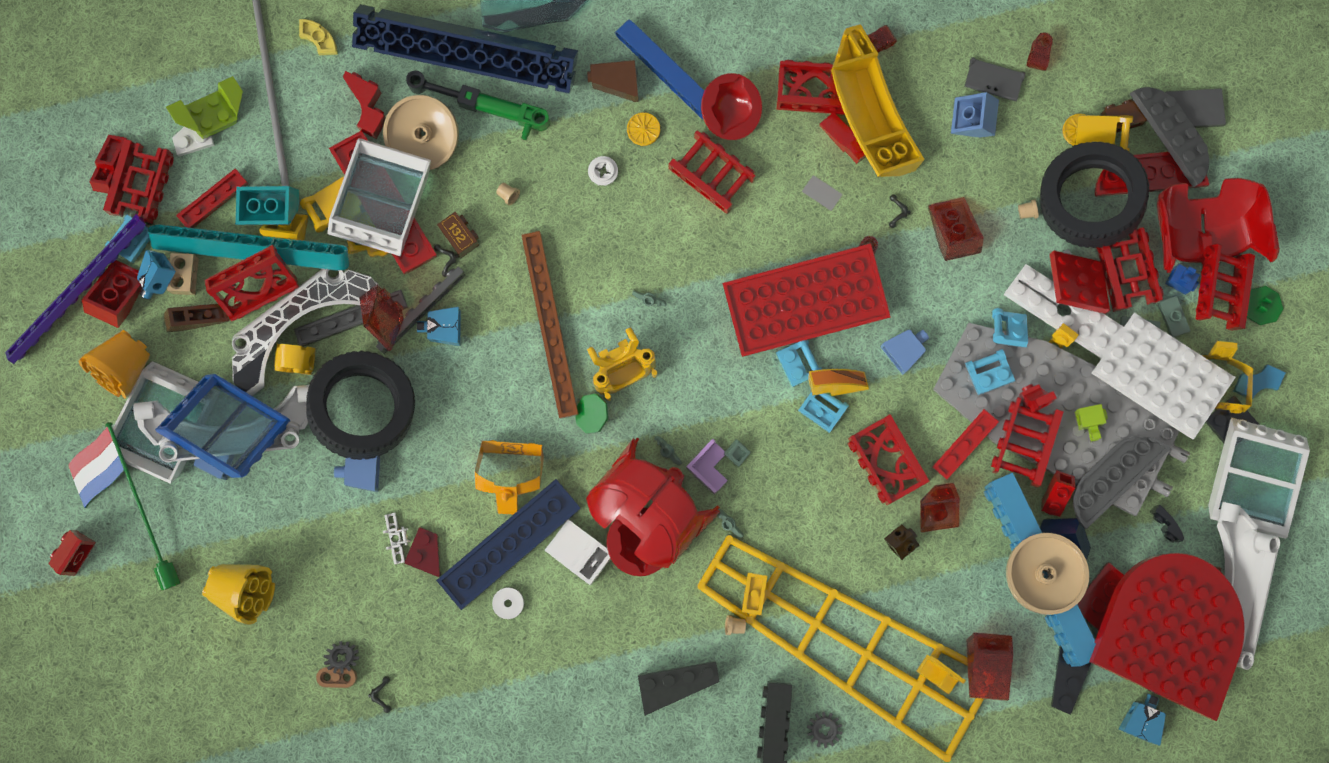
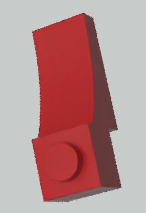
(843, 137)
(106, 163)
(1036, 398)

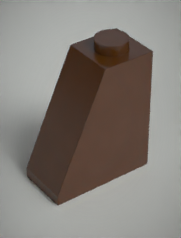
(615, 79)

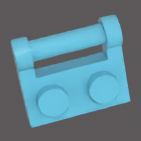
(137, 245)
(1015, 326)
(793, 365)
(992, 378)
(822, 414)

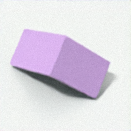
(703, 467)

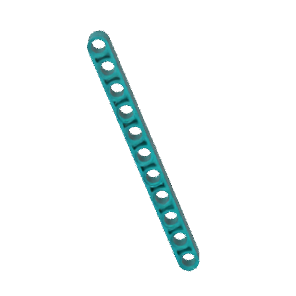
(245, 245)

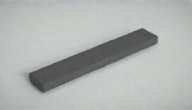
(337, 323)

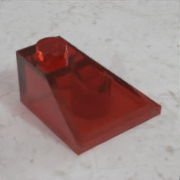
(940, 508)

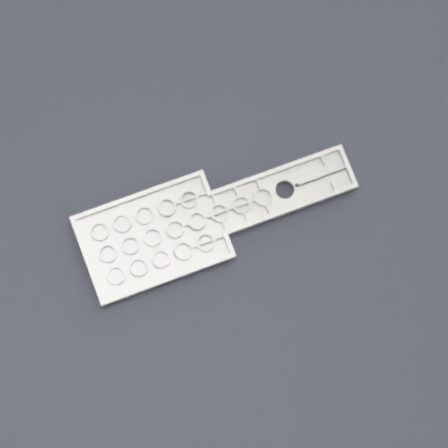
(1134, 358)

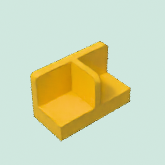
(754, 593)
(939, 674)

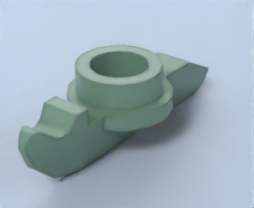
(649, 298)
(667, 450)
(729, 524)

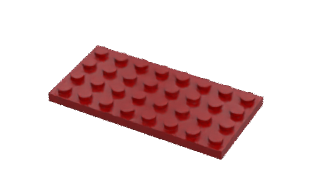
(806, 300)

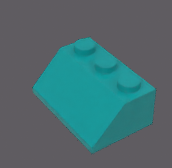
(266, 205)

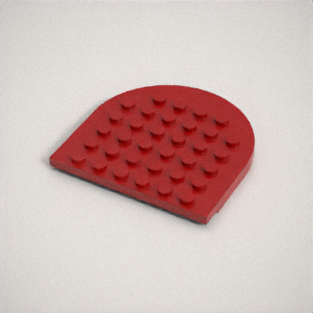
(1174, 631)

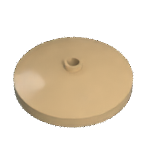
(419, 113)
(1065, 568)

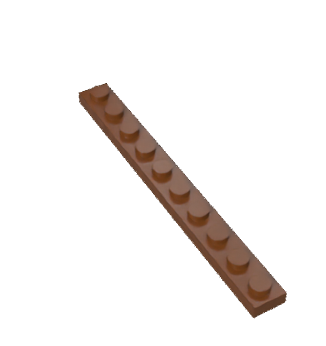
(549, 325)

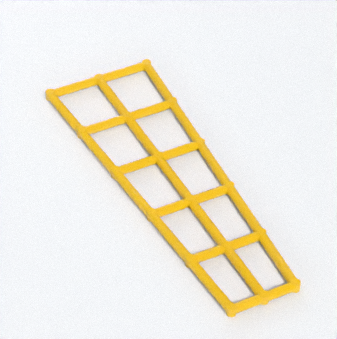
(867, 654)

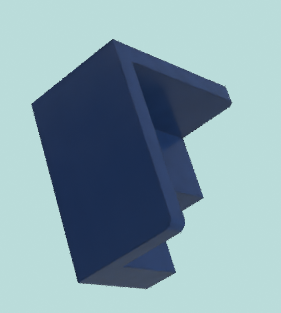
(1070, 529)

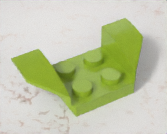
(210, 112)

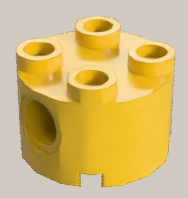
(294, 359)

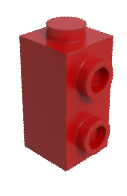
(1058, 493)

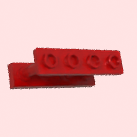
(694, 178)
(1240, 291)
(1041, 456)

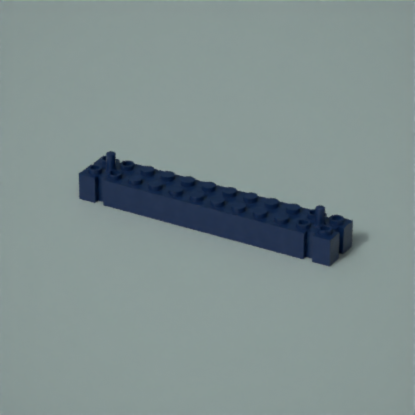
(464, 48)

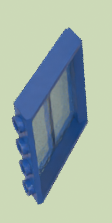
(223, 426)

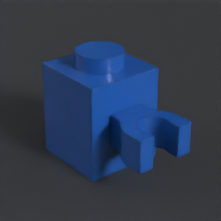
(1183, 279)

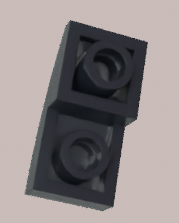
(1171, 529)

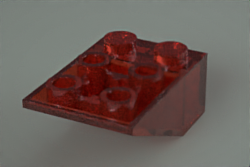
(989, 665)

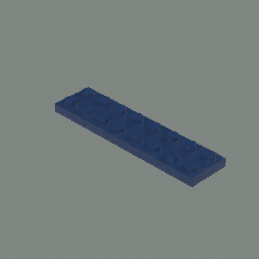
(508, 544)

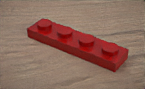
(211, 199)
(965, 444)

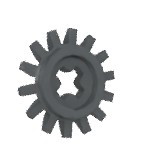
(341, 649)
(828, 723)

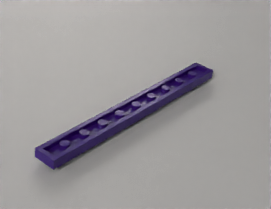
(75, 288)

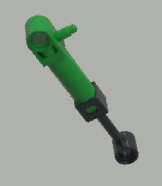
(474, 100)

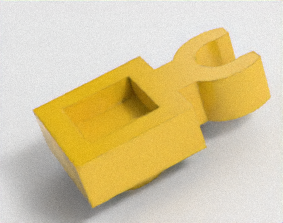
(1063, 336)

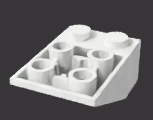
(579, 552)

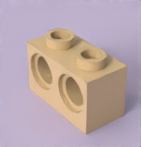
(187, 274)

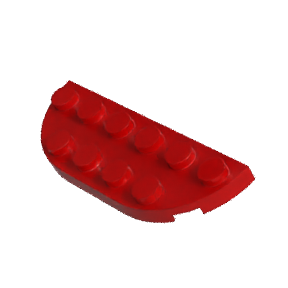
(1161, 173)

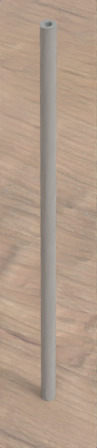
(270, 93)

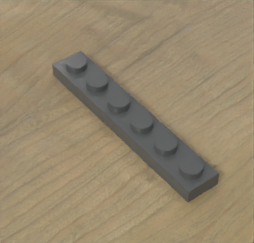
(427, 302)

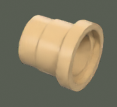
(508, 193)
(1028, 210)
(734, 625)

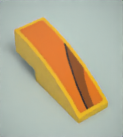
(837, 381)

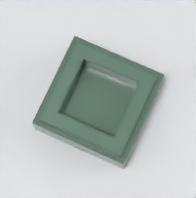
(737, 453)

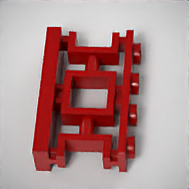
(124, 177)
(1115, 277)

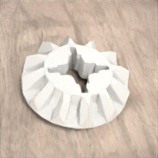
(599, 163)

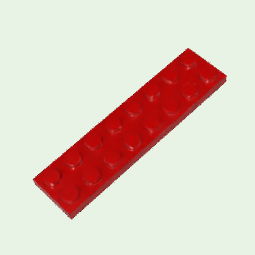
(417, 247)

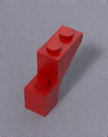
(367, 94)

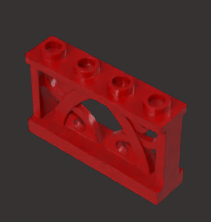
(807, 103)
(250, 300)
(913, 469)

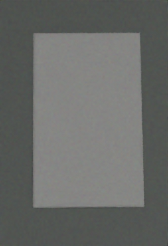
(822, 193)

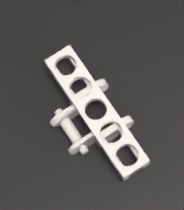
(397, 532)

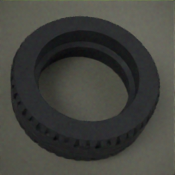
(1100, 156)
(367, 365)

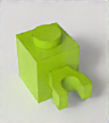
(1091, 418)

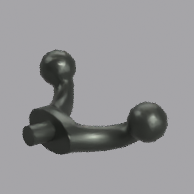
(904, 211)
(437, 247)
(374, 695)

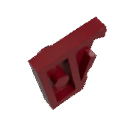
(424, 552)

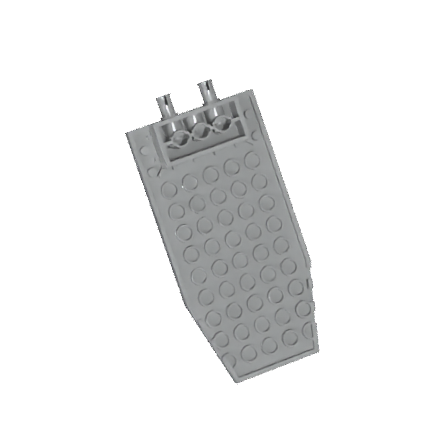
(1074, 388)

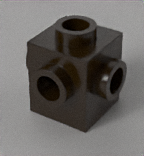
(902, 541)

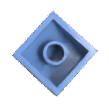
(975, 115)

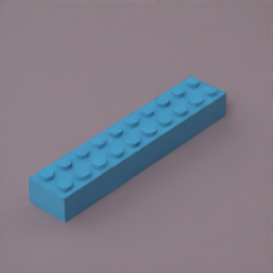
(1018, 524)

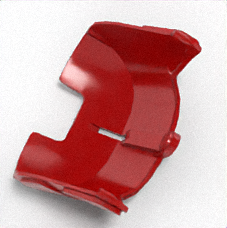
(1234, 219)
(669, 521)

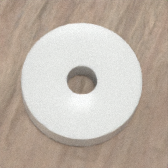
(499, 603)

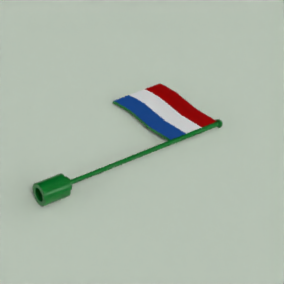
(99, 468)

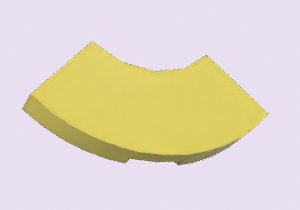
(318, 35)

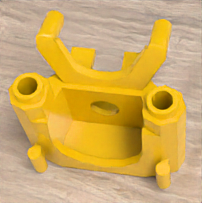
(622, 365)

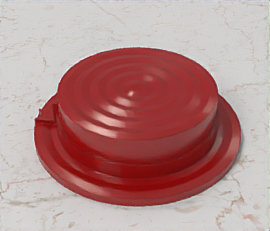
(731, 106)
(621, 549)

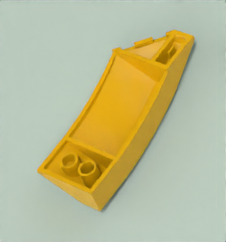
(871, 107)

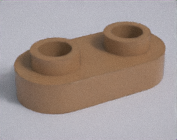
(337, 680)

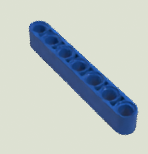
(661, 65)

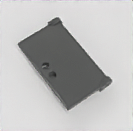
(1004, 80)

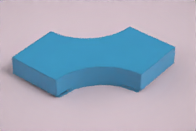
(1267, 379)

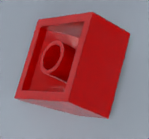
(71, 553)

